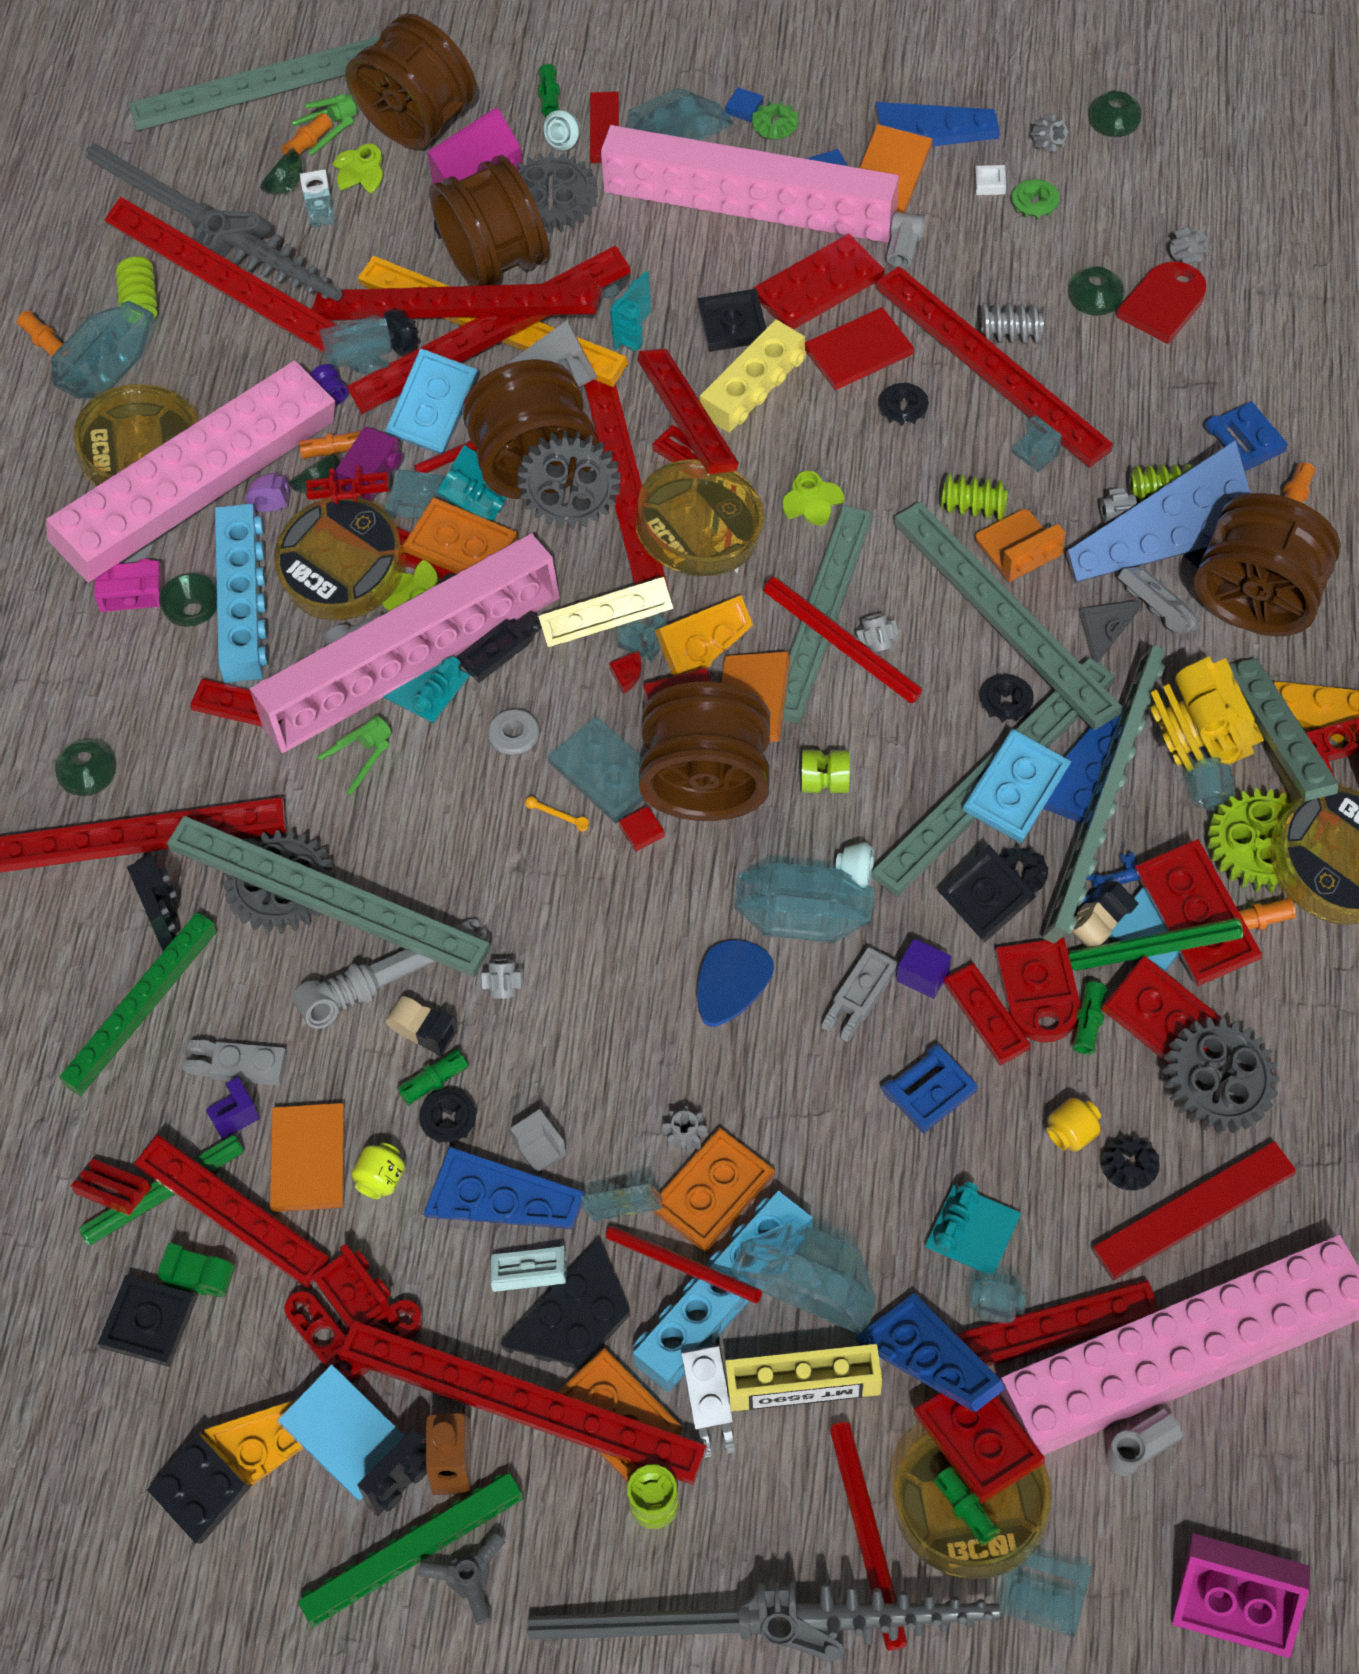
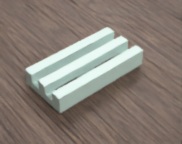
(528, 1273)

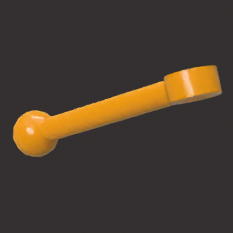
(581, 823)

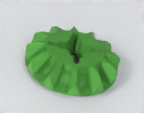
(782, 126)
(1028, 191)

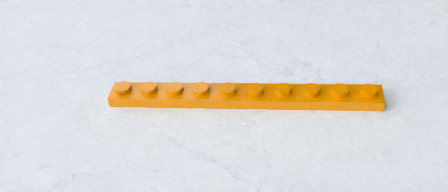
(384, 274)

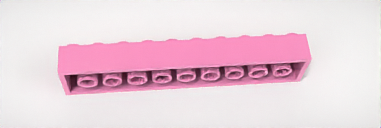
(749, 183)
(189, 471)
(404, 643)
(1185, 1346)

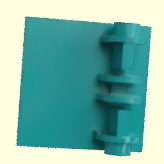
(629, 314)
(467, 488)
(430, 691)
(973, 1229)

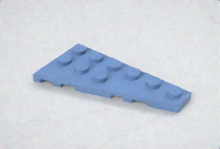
(1166, 523)

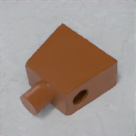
(448, 1450)

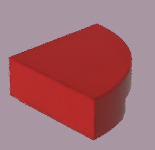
(627, 671)

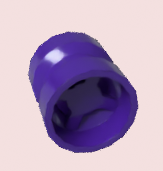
(329, 379)

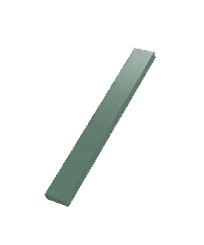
(828, 597)

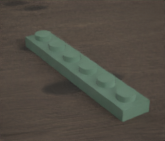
(1284, 732)

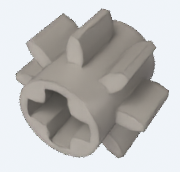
(1049, 132)
(1189, 245)
(1116, 504)
(877, 632)
(502, 978)
(682, 1120)

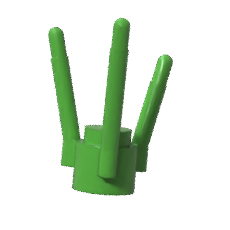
(339, 108)
(370, 734)

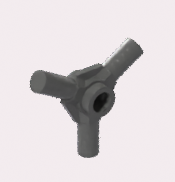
(467, 1575)

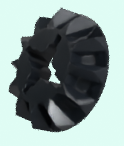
(399, 326)
(893, 396)
(1005, 686)
(1037, 870)
(449, 1102)
(1130, 1177)

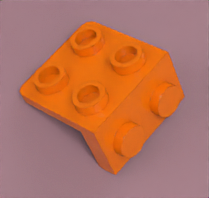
(1020, 544)

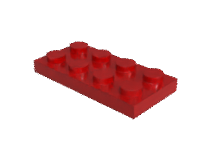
(819, 282)
(1191, 894)

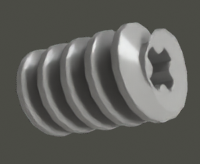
(1012, 322)

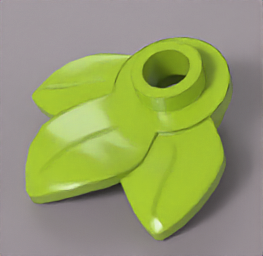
(356, 169)
(812, 502)
(412, 585)

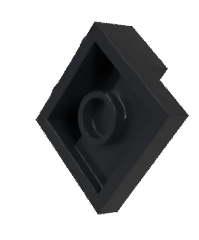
(156, 896)

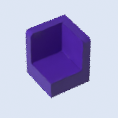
(924, 968)
(233, 1111)

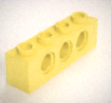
(753, 375)

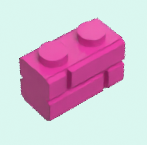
(130, 586)

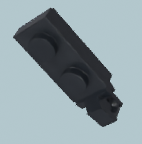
(499, 646)

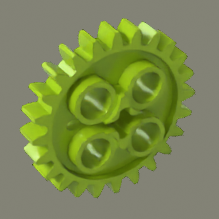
(1239, 822)

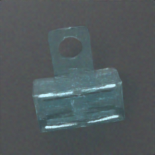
(358, 344)

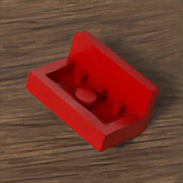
(351, 1288)

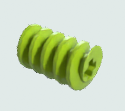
(136, 283)
(1149, 482)
(975, 496)

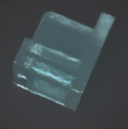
(1039, 445)
(641, 637)

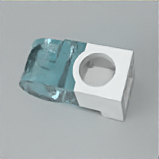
(317, 198)

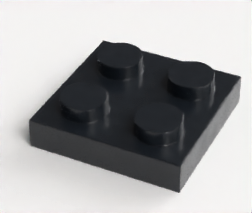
(731, 319)
(987, 893)
(147, 1321)
(394, 1473)
(199, 1487)

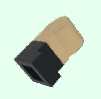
(1103, 913)
(422, 1025)

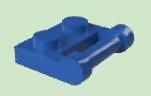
(1252, 430)
(935, 1097)

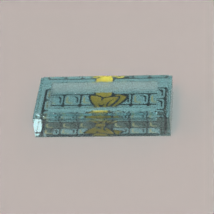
(622, 1202)

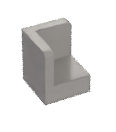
(538, 1141)

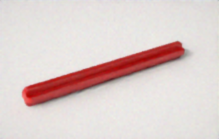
(843, 640)
(864, 1521)

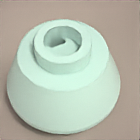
(561, 130)
(858, 862)

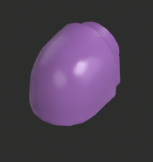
(268, 493)

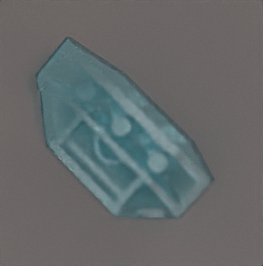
(679, 115)
(101, 350)
(803, 901)
(809, 1273)

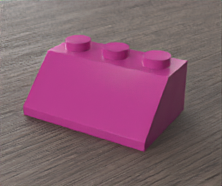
(472, 145)
(1241, 1595)

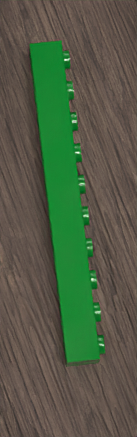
(138, 1004)
(409, 1550)

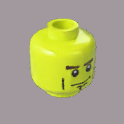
(378, 1170)

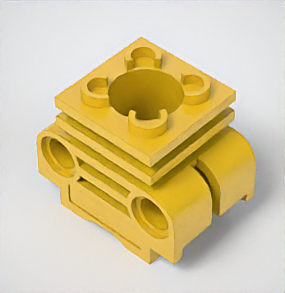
(1209, 716)

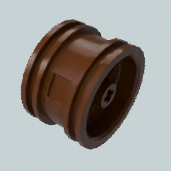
(514, 410)
(705, 751)

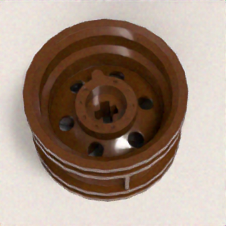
(411, 81)
(489, 222)
(1267, 564)

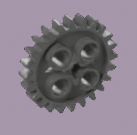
(572, 189)
(598, 485)
(253, 905)
(1249, 1086)

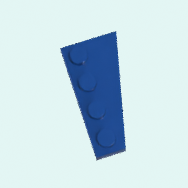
(942, 123)
(1078, 783)
(494, 1193)
(932, 1353)

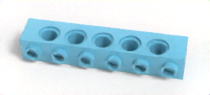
(239, 593)
(666, 1364)

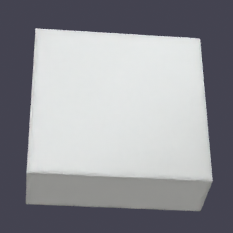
(990, 180)

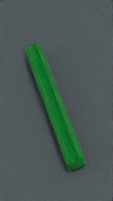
(1156, 944)
(113, 1220)

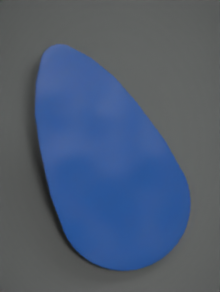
(731, 980)

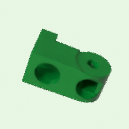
(195, 1272)

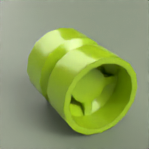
(837, 766)
(653, 1496)

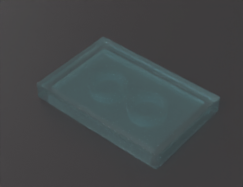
(601, 768)

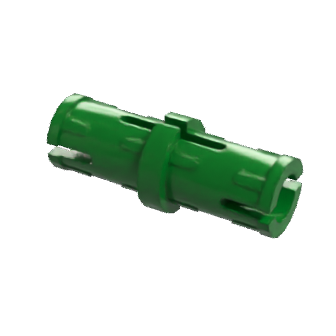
(548, 89)
(1089, 1018)
(432, 1077)
(966, 1506)

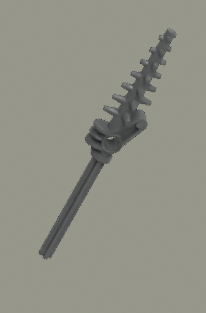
(222, 229)
(809, 1626)

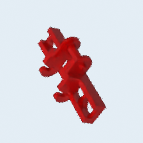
(336, 486)

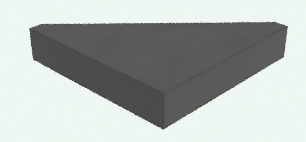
(1105, 624)

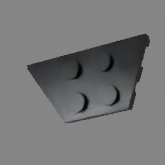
(573, 1316)

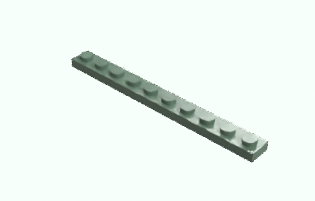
(245, 86)
(1008, 616)
(1102, 802)
(949, 819)
(329, 896)

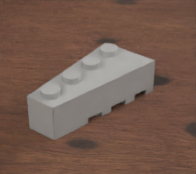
(562, 348)

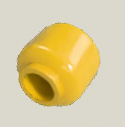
(1074, 1124)

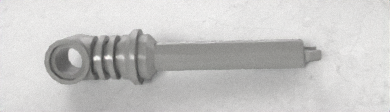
(320, 1002)

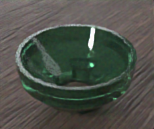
(1114, 120)
(283, 174)
(1094, 298)
(317, 471)
(187, 590)
(89, 777)

